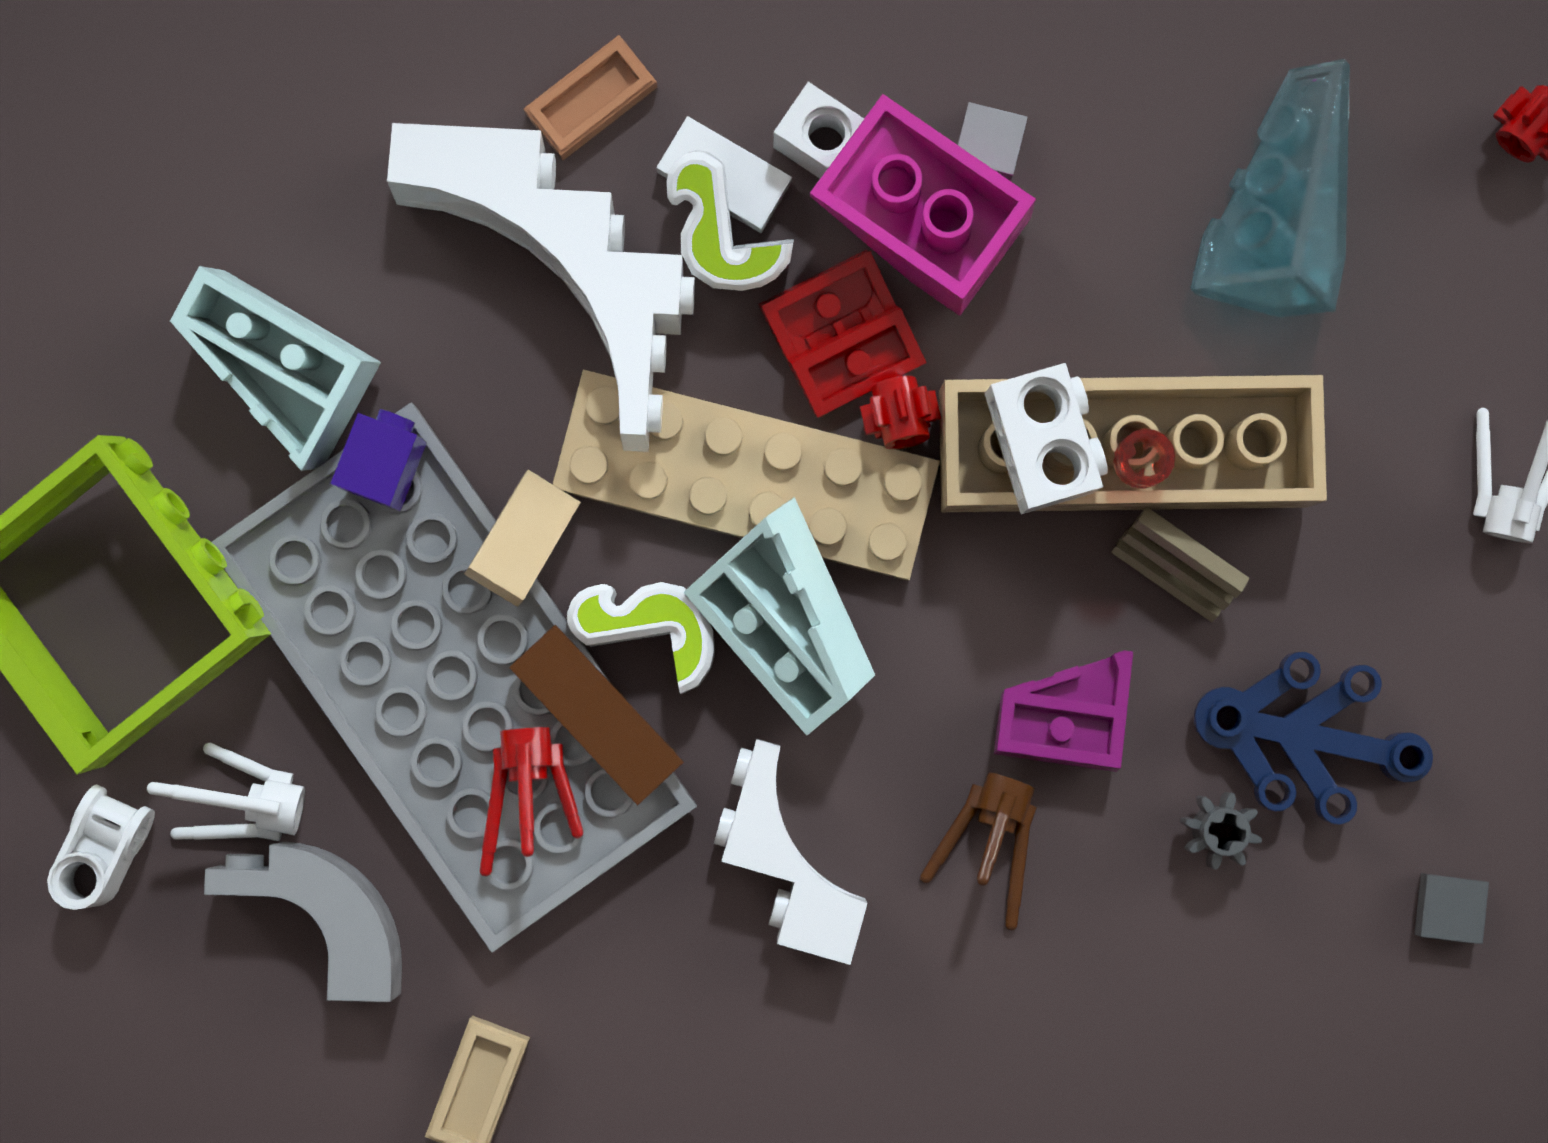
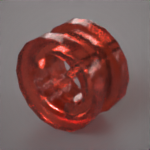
(1162, 467)

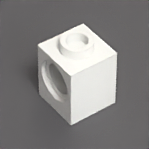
(809, 112)

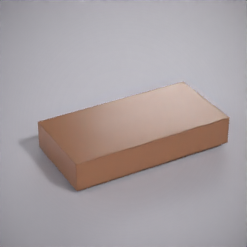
(590, 97)

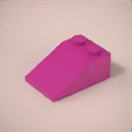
(923, 203)

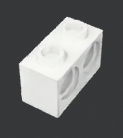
(1028, 441)

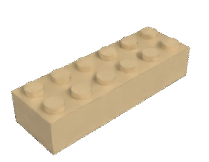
(1231, 439)

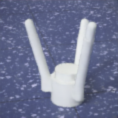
(1515, 511)
(273, 806)

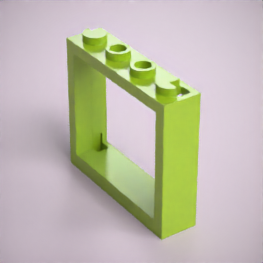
(30, 665)

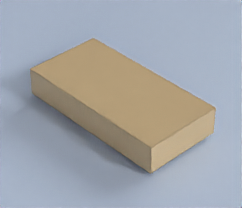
(522, 538)
(477, 1084)

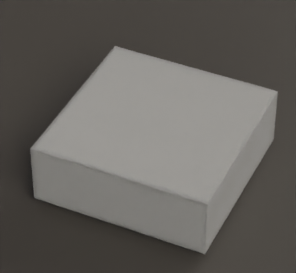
(993, 137)

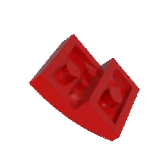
(842, 333)

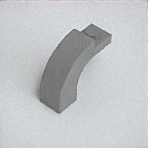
(342, 901)

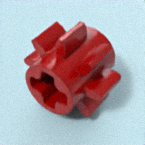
(1525, 124)
(900, 412)

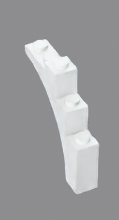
(509, 186)

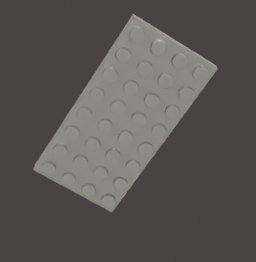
(422, 684)

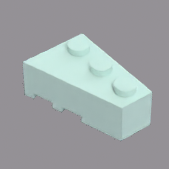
(277, 361)
(785, 618)

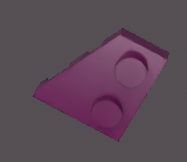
(1069, 716)

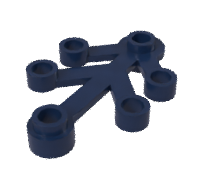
(1301, 735)

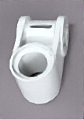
(99, 845)

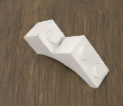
(815, 912)

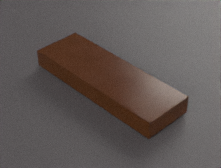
(596, 714)

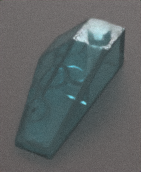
(1287, 221)

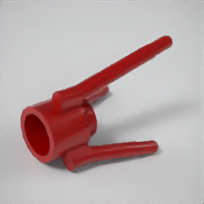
(526, 757)

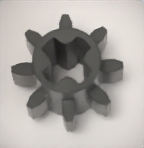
(1224, 812)

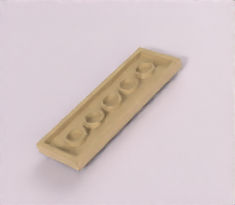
(737, 467)

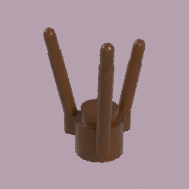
(1002, 806)

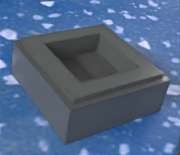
(1451, 908)

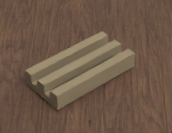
(1180, 564)

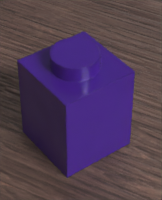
(380, 459)

